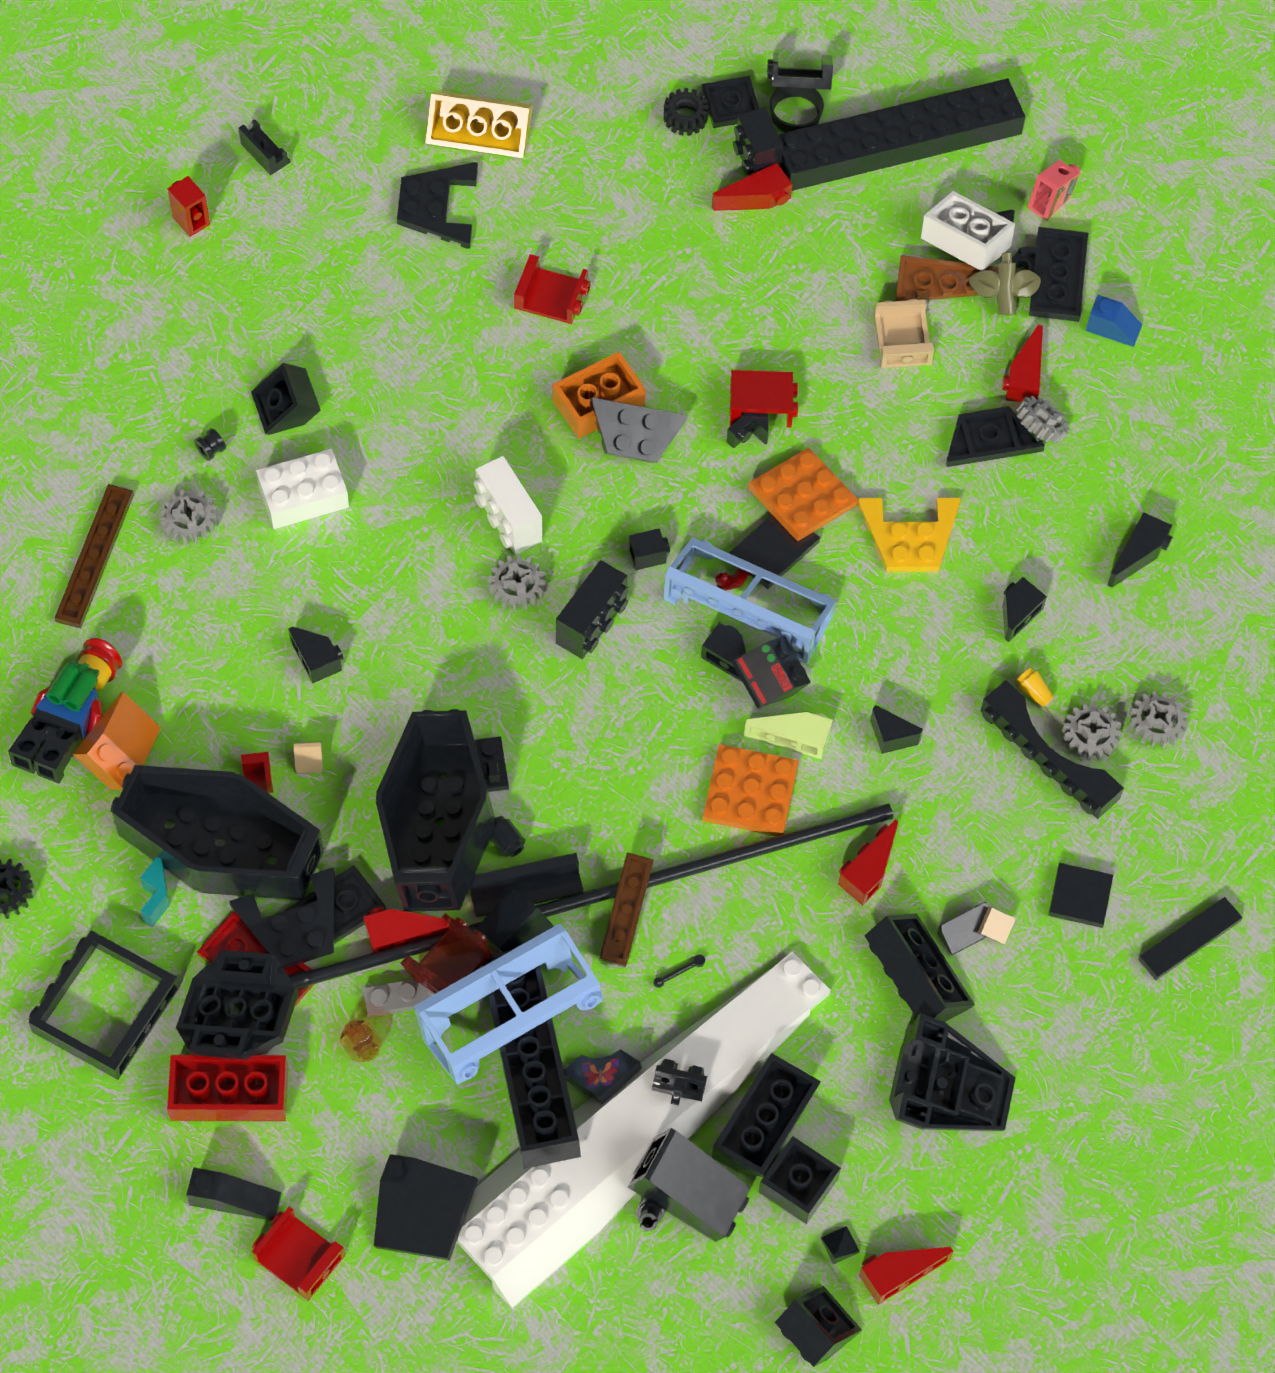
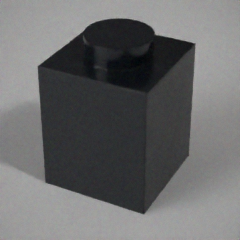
(648, 549)

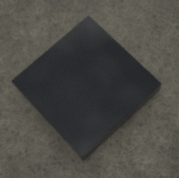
(729, 99)
(1080, 895)

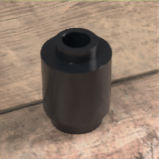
(507, 837)

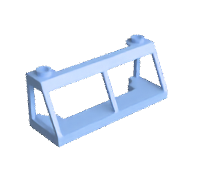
(682, 585)
(551, 950)

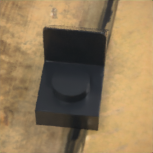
(746, 426)

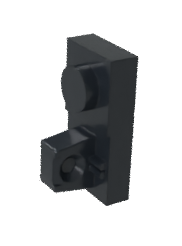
(493, 763)

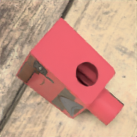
(1059, 180)

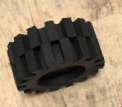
(685, 100)

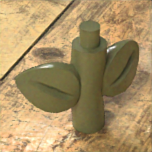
(1005, 284)

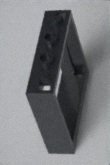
(140, 1028)

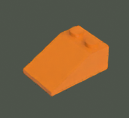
(118, 742)

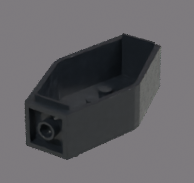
(215, 807)
(431, 861)

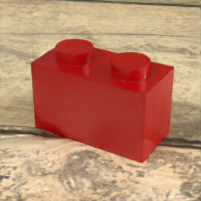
(188, 206)

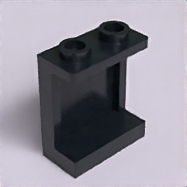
(801, 77)

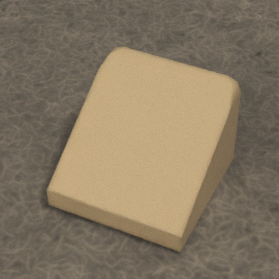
(308, 757)

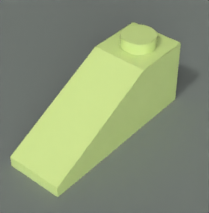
(797, 731)

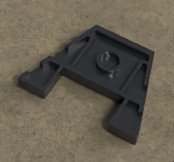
(426, 199)
(298, 932)

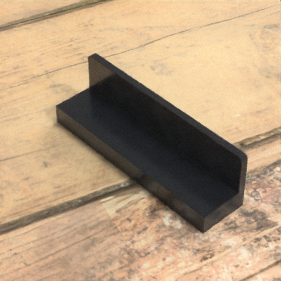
(536, 881)

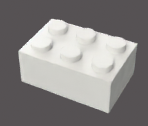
(967, 231)
(302, 488)
(508, 506)

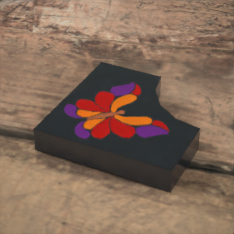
(602, 1076)

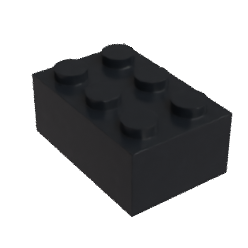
(592, 610)

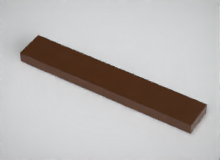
(94, 556)

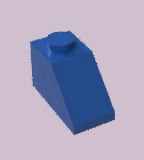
(1113, 321)

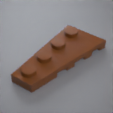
(934, 279)

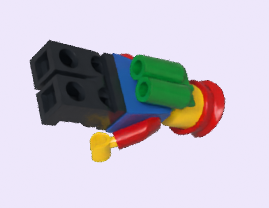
(65, 712)

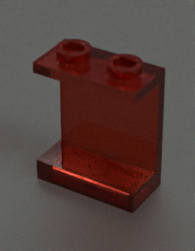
(451, 958)

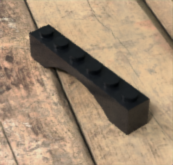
(1089, 786)

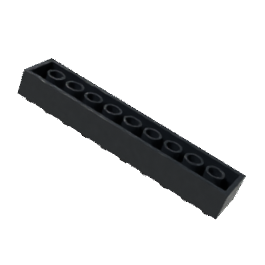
(901, 134)

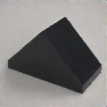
(893, 731)

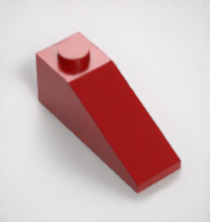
(758, 191)
(1025, 370)
(399, 927)
(897, 1270)

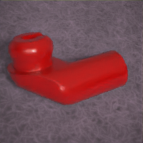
(730, 582)

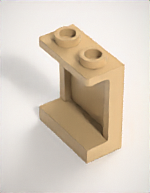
(902, 333)

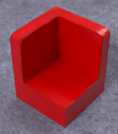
(258, 769)

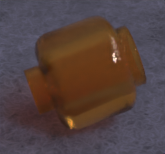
(360, 1041)

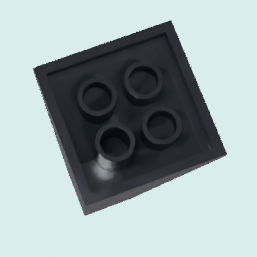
(421, 1207)

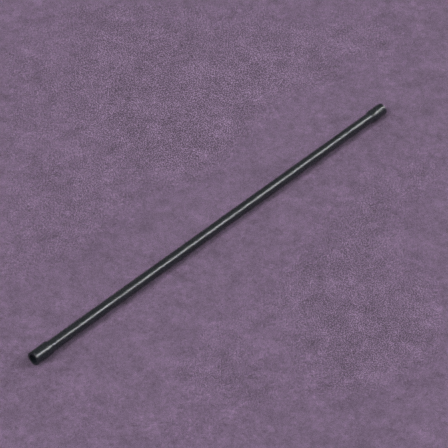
(868, 817)

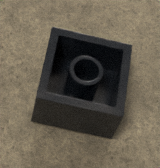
(757, 141)
(799, 1180)

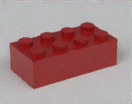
(227, 1088)

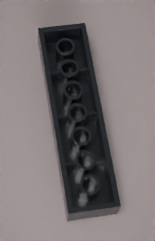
(535, 1077)

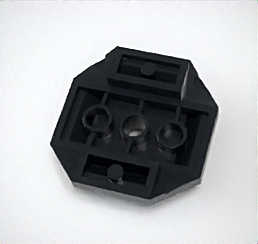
(237, 1006)

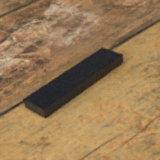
(1190, 938)

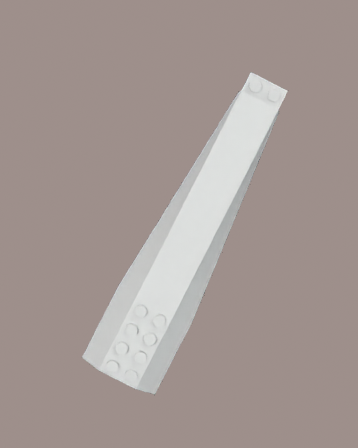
(539, 1216)

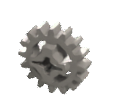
(1043, 419)
(200, 509)
(514, 593)
(1158, 719)
(1079, 731)

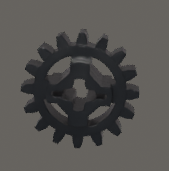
(12, 899)

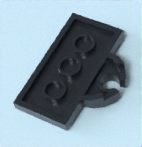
(1060, 264)

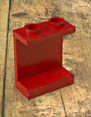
(550, 292)
(763, 393)
(297, 1254)

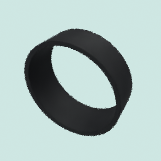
(785, 92)

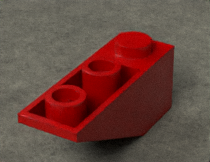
(866, 872)

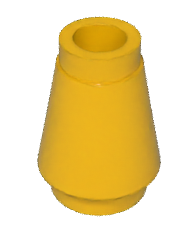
(1034, 687)

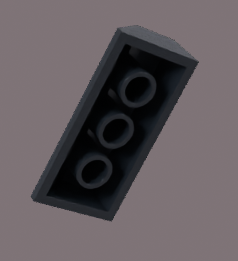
(918, 967)
(764, 1117)

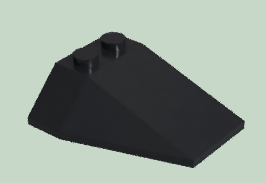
(948, 1082)

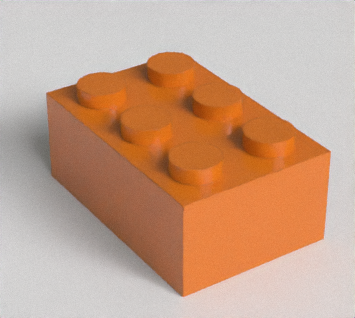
(606, 380)

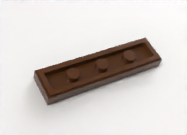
(626, 910)

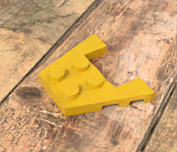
(910, 544)

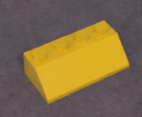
(478, 123)

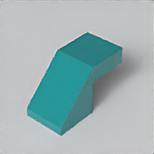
(154, 882)

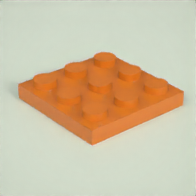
(803, 494)
(750, 790)

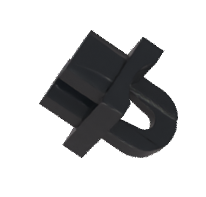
(692, 1088)

